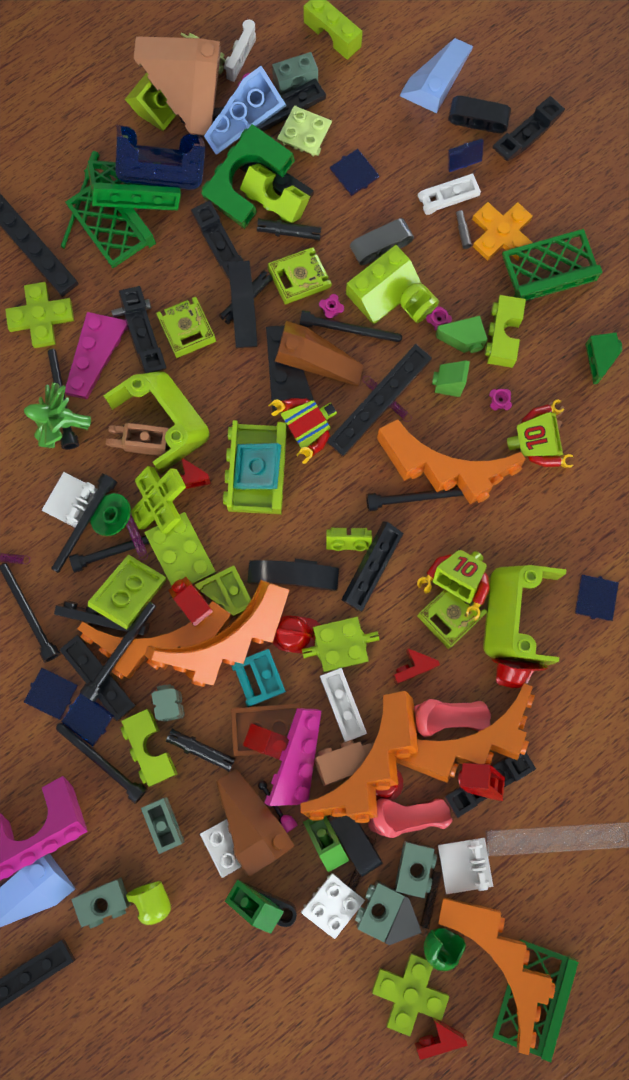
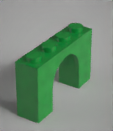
(252, 147)

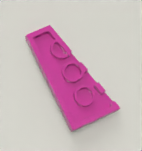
(93, 352)
(295, 772)

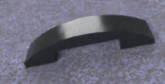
(530, 130)
(215, 235)
(242, 304)
(141, 330)
(293, 574)
(511, 769)

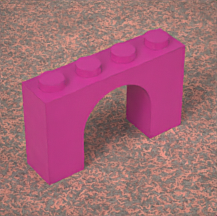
(62, 825)

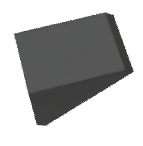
(404, 925)

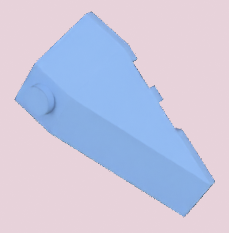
(434, 79)
(250, 104)
(33, 890)

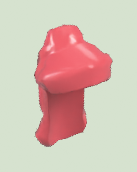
(435, 716)
(398, 819)

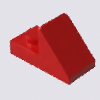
(194, 476)
(420, 663)
(265, 741)
(447, 1040)

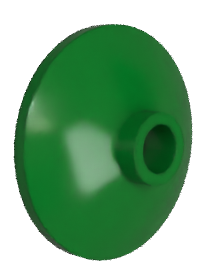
(111, 515)

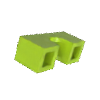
(344, 33)
(259, 187)
(507, 313)
(138, 730)

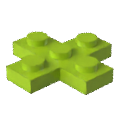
(39, 315)
(158, 499)
(410, 994)

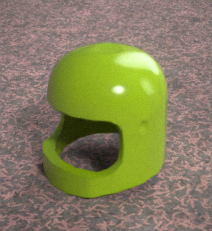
(418, 301)
(152, 904)

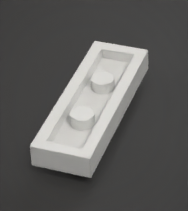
(343, 704)

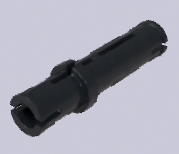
(288, 229)
(258, 285)
(192, 746)

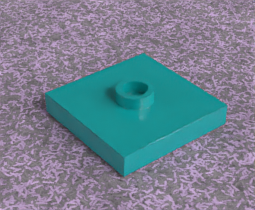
(257, 466)

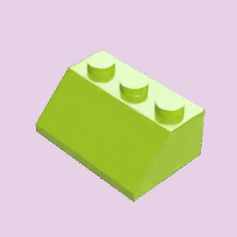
(150, 104)
(381, 284)

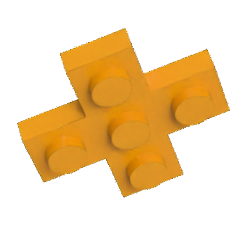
(501, 229)

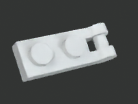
(240, 50)
(449, 193)

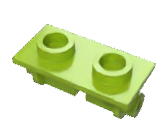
(339, 540)

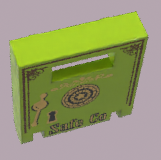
(304, 274)
(185, 321)
(453, 613)

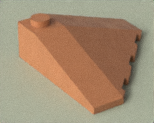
(185, 74)

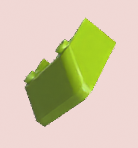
(189, 428)
(503, 615)

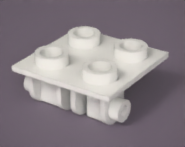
(69, 499)
(220, 847)
(465, 866)
(332, 906)

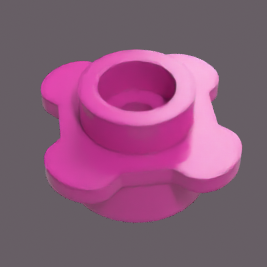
(331, 312)
(441, 313)
(505, 394)

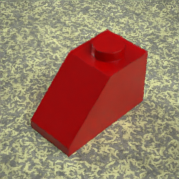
(190, 600)
(482, 780)

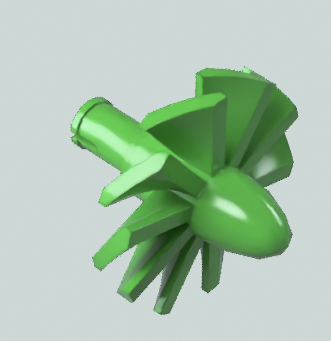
(54, 415)

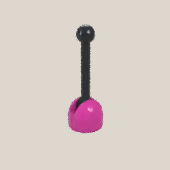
(286, 821)

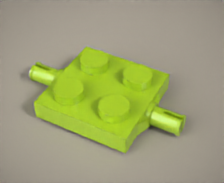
(340, 644)

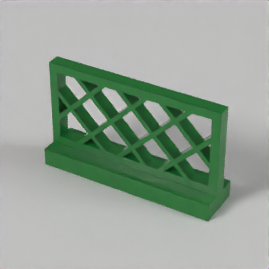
(128, 194)
(128, 215)
(560, 281)
(556, 1008)

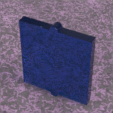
(465, 155)
(354, 172)
(596, 598)
(50, 693)
(87, 719)

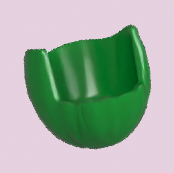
(443, 949)

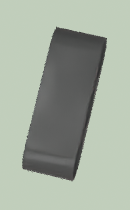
(379, 241)

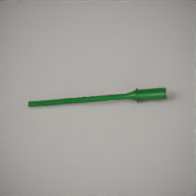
(94, 156)

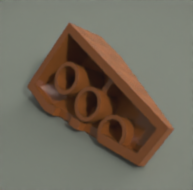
(311, 352)
(253, 827)

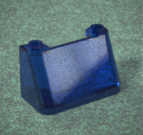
(159, 165)

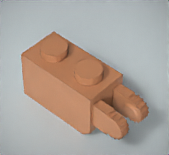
(140, 439)
(341, 763)

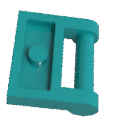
(265, 674)

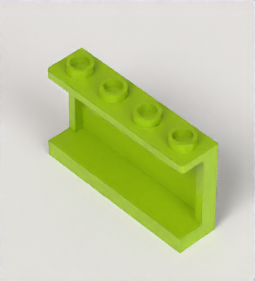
(254, 500)

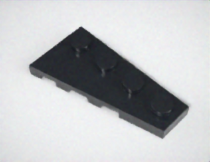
(285, 380)

